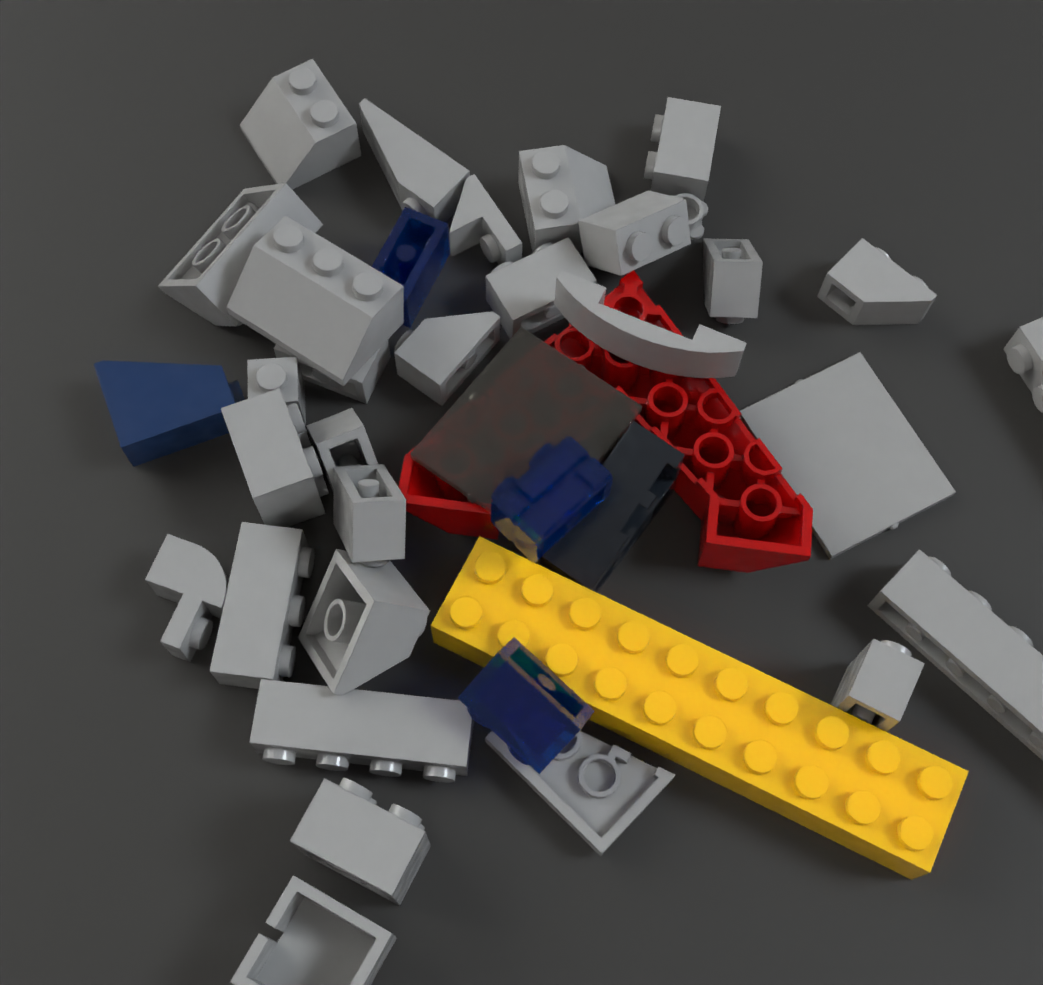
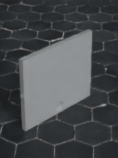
(848, 453)

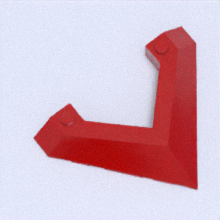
(726, 477)

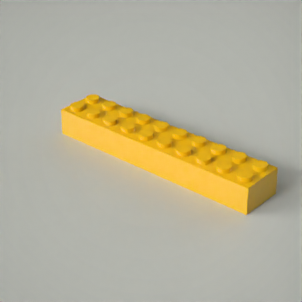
(709, 710)

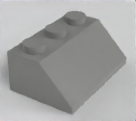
(214, 264)
(316, 300)

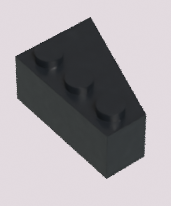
(642, 482)

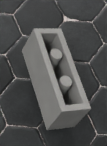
(262, 606)

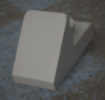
(482, 222)

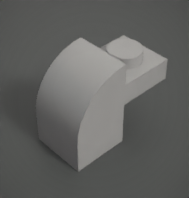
(198, 585)

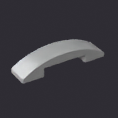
(642, 343)

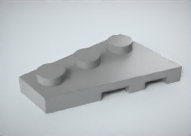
(592, 786)

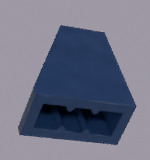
(165, 405)

